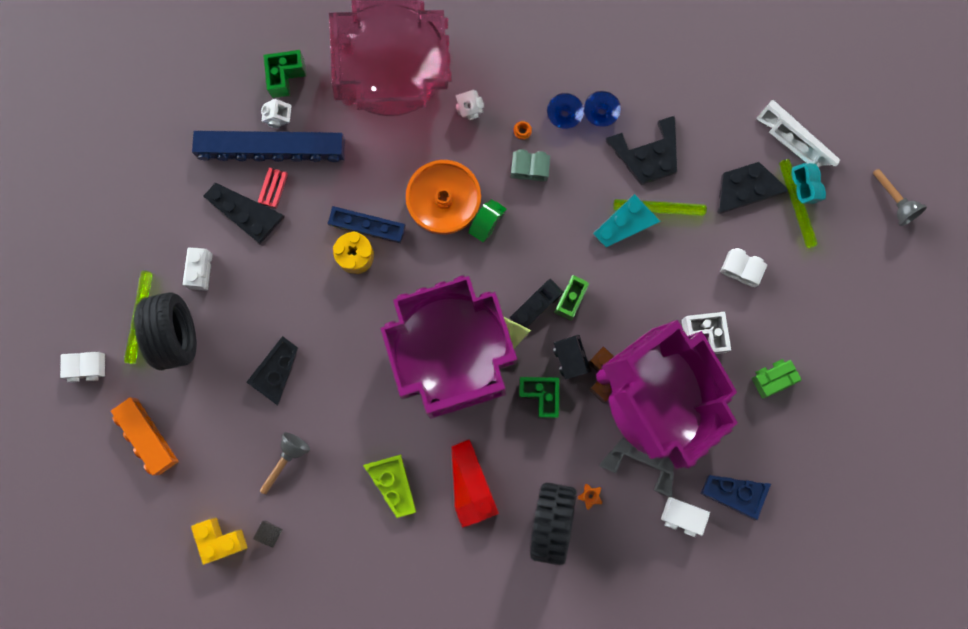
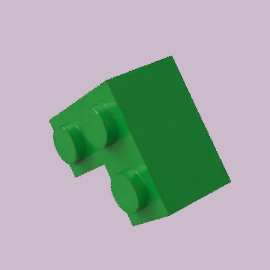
(280, 68)
(543, 389)

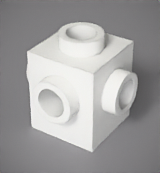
(467, 98)
(276, 113)

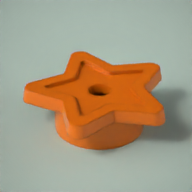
(589, 502)

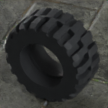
(553, 524)

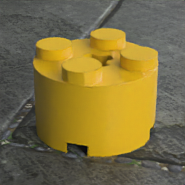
(346, 245)

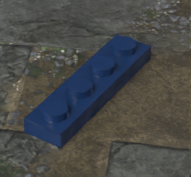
(366, 224)

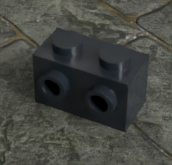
(571, 357)

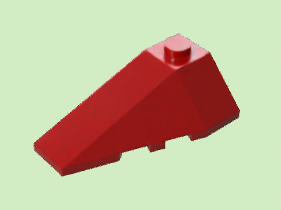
(471, 489)

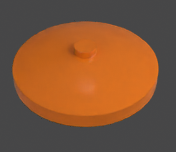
(443, 197)

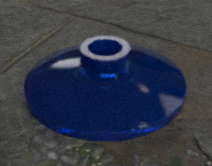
(605, 101)
(568, 103)

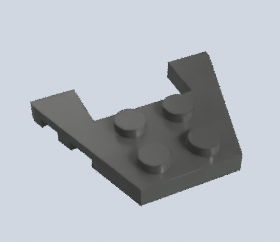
(623, 447)

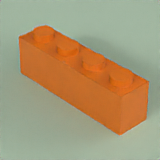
(144, 436)

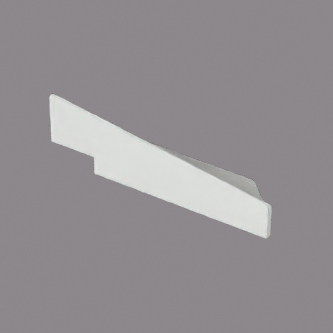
(795, 136)

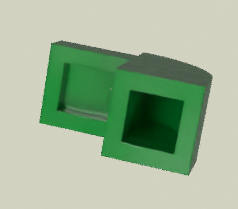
(486, 220)

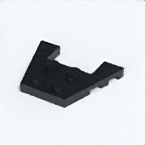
(650, 160)

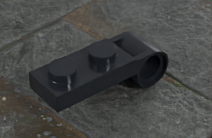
(537, 303)

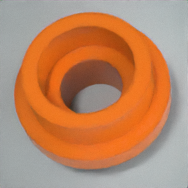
(522, 125)

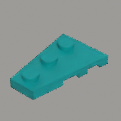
(626, 221)

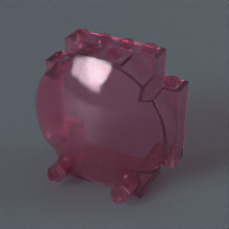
(388, 55)

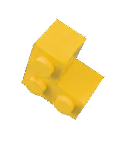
(213, 544)

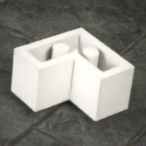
(713, 327)

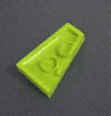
(393, 483)

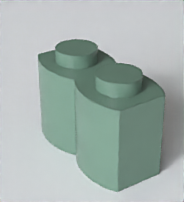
(530, 165)

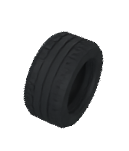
(165, 331)

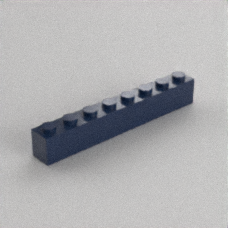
(268, 145)

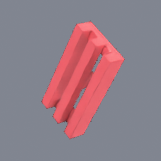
(277, 173)

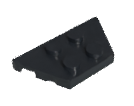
(748, 186)

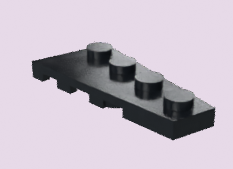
(247, 214)

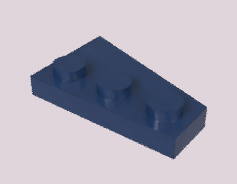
(739, 495)

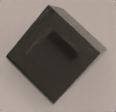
(267, 533)

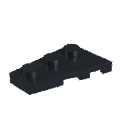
(274, 370)

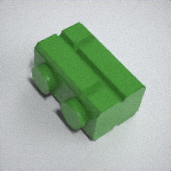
(572, 297)
(776, 379)

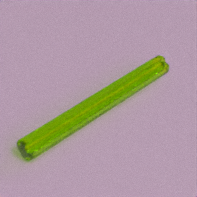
(668, 207)
(799, 208)
(142, 292)

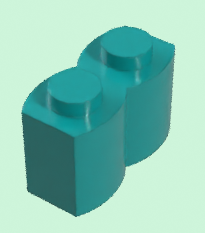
(809, 188)

